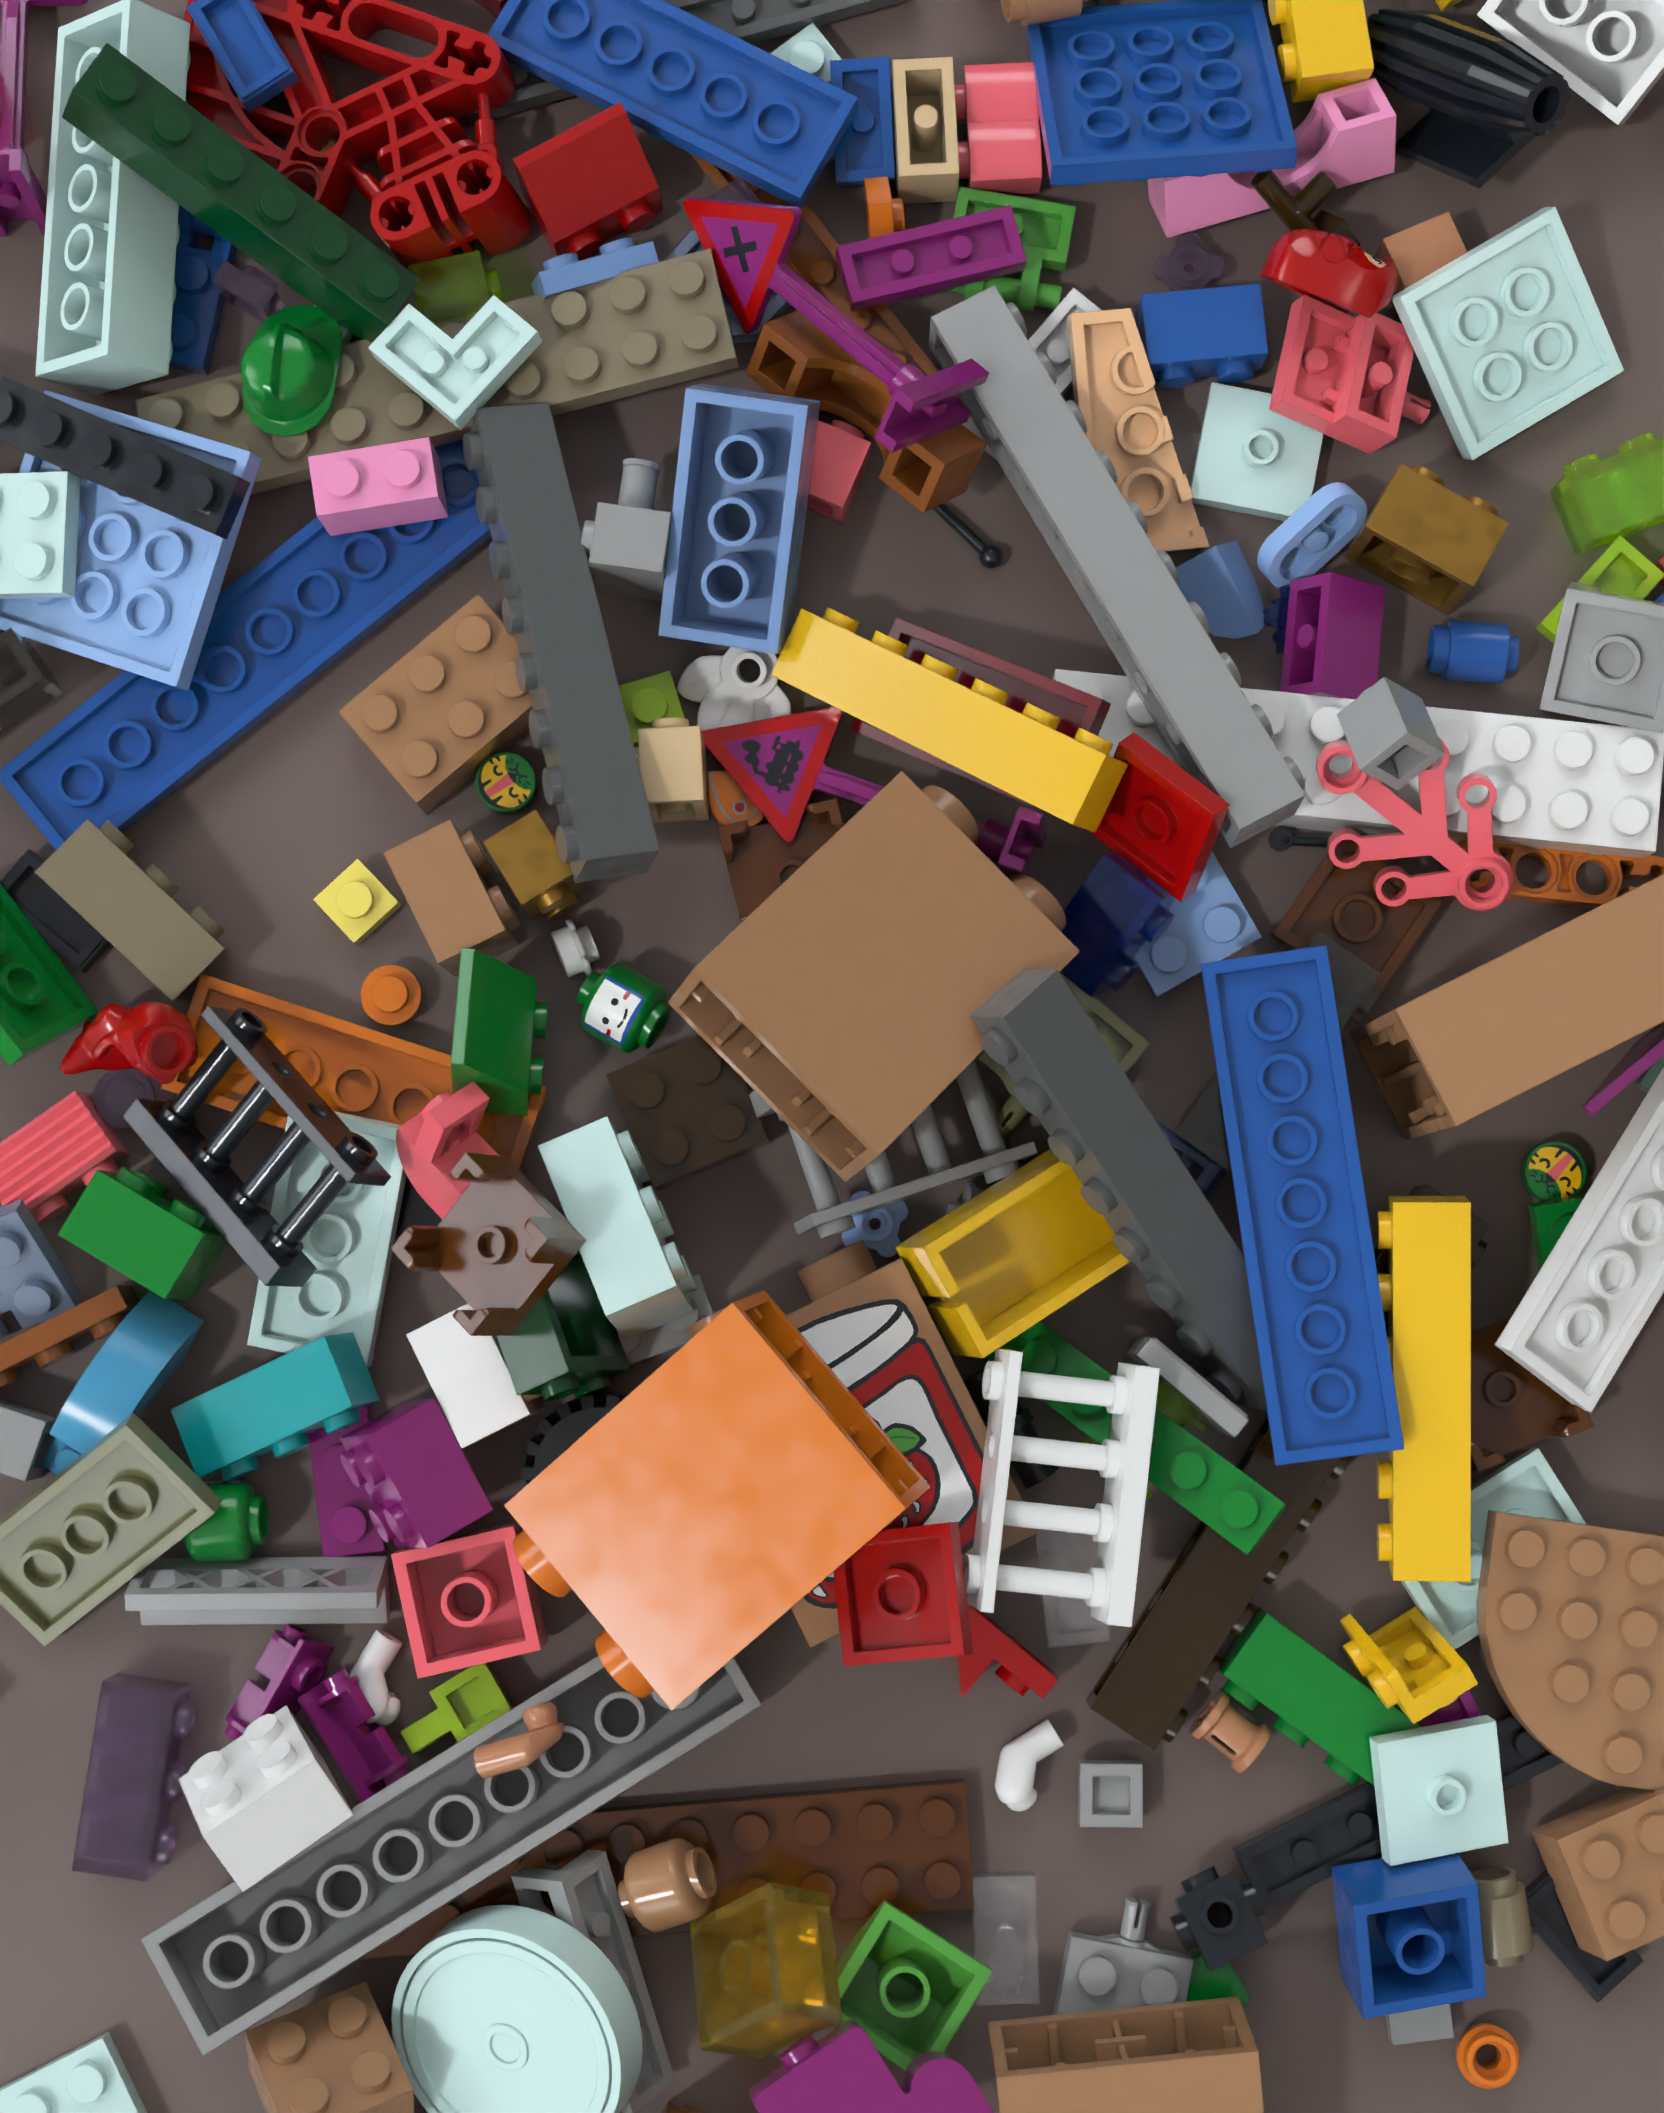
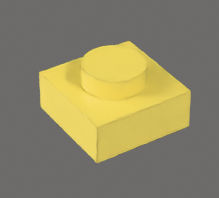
(357, 902)

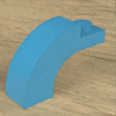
(123, 1376)

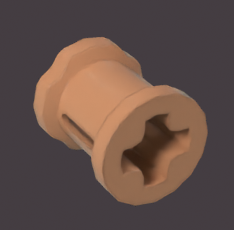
(1230, 1732)

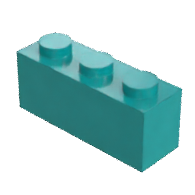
(276, 1407)

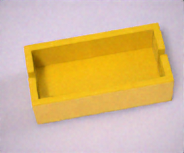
(1010, 1256)

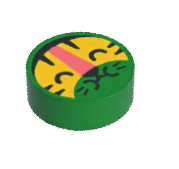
(506, 783)
(1553, 1171)

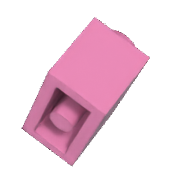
(378, 486)

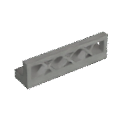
(262, 1591)
(589, 1901)

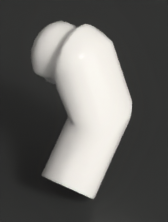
(372, 1682)
(1018, 1765)

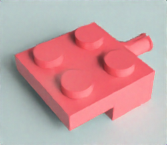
(1346, 375)

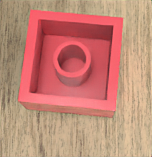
(468, 1601)

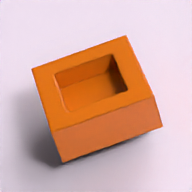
(882, 212)

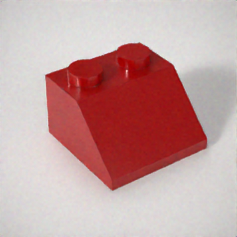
(589, 184)

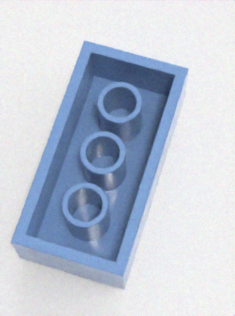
(738, 517)

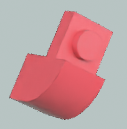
(437, 1140)

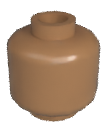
(667, 1884)

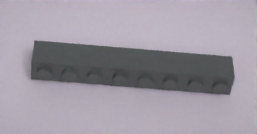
(560, 643)
(1127, 1172)

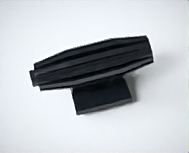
(1481, 91)

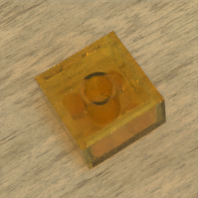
(765, 1971)

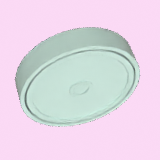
(515, 2018)

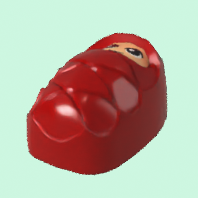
(1331, 271)

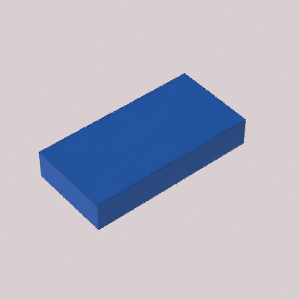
(244, 49)

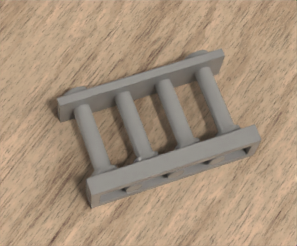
(837, 1218)

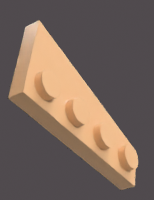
(1126, 422)

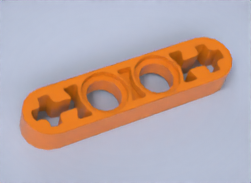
(1561, 874)

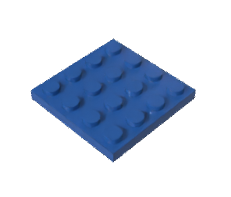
(1160, 92)

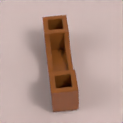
(805, 363)

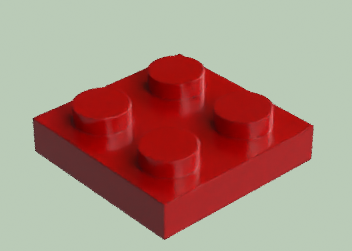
(1161, 818)
(904, 1597)

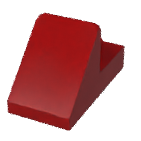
(1018, 1666)

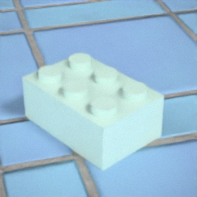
(625, 1253)

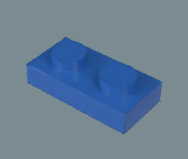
(868, 142)

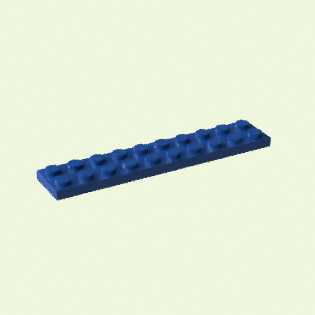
(261, 648)

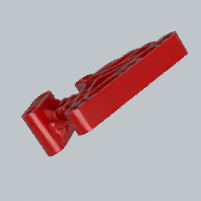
(437, 181)

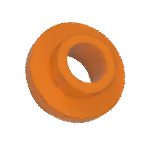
(1500, 2069)

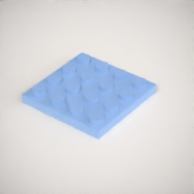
(139, 573)

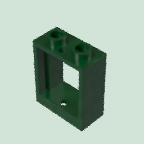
(565, 1341)

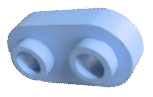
(1312, 534)

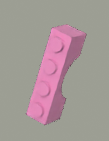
(1344, 136)

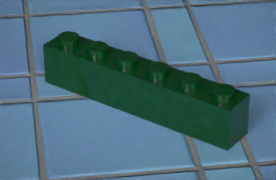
(238, 194)

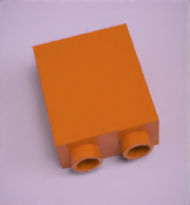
(711, 1500)

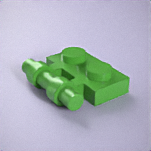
(1045, 236)

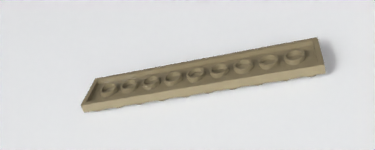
(597, 347)

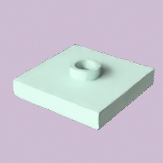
(1253, 456)
(1438, 1790)

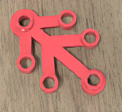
(1421, 835)

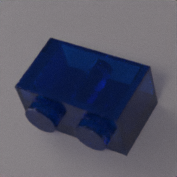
(1111, 922)

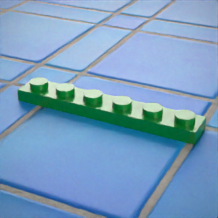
(1178, 1460)

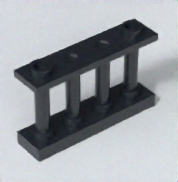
(204, 1165)

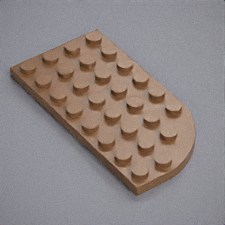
(1578, 1641)

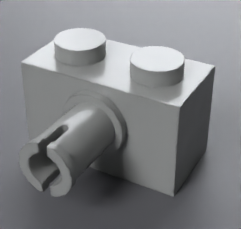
(630, 539)

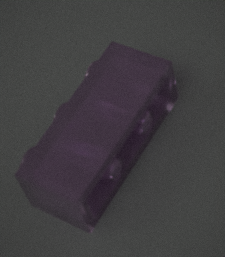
(133, 1777)

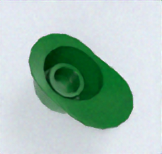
(291, 370)

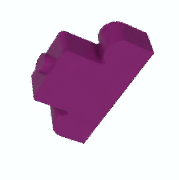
(850, 2076)

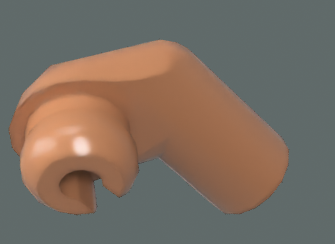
(524, 1748)

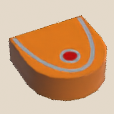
(729, 802)

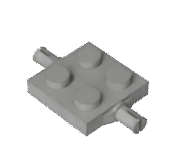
(1120, 1968)

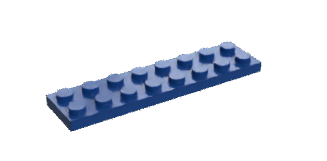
(1301, 1206)

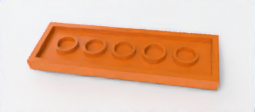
(346, 1065)

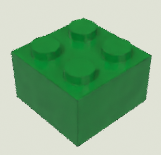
(144, 1233)

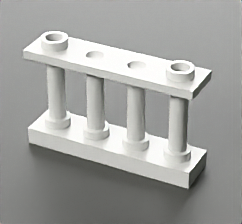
(1113, 1524)

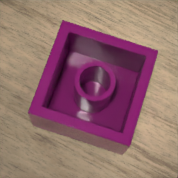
(414, 1475)

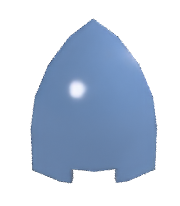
(1224, 590)

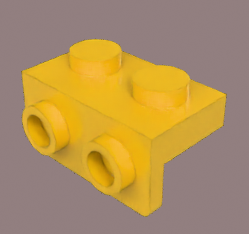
(1408, 1664)

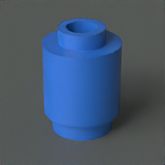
(1472, 651)

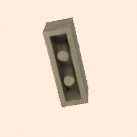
(133, 907)

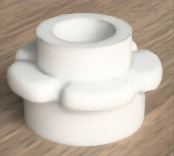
(575, 948)

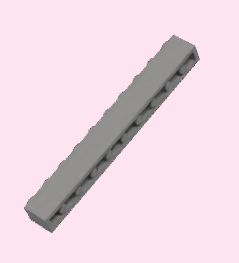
(1116, 568)

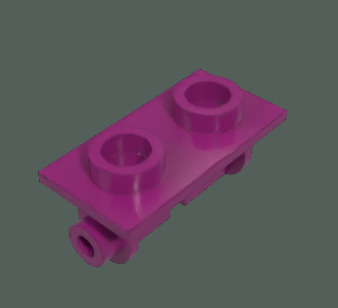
(292, 1667)
(358, 1748)

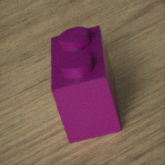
(1332, 636)

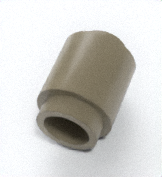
(1503, 1916)

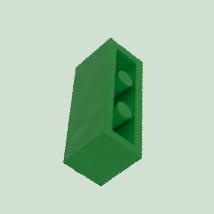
(1309, 1695)

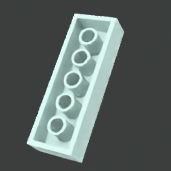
(106, 226)

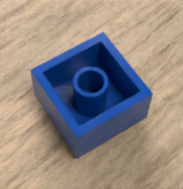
(1408, 1934)

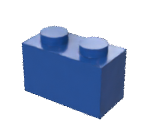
(1203, 334)

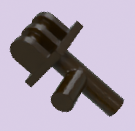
(1296, 210)

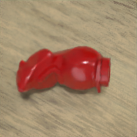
(144, 1037)

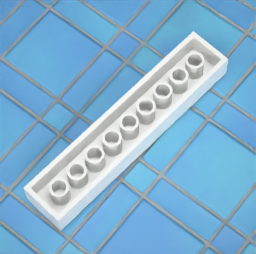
(1553, 778)

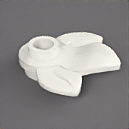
(729, 698)

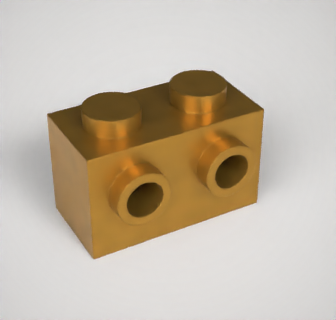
(533, 868)

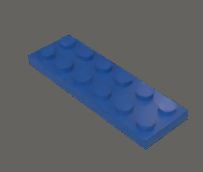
(685, 85)

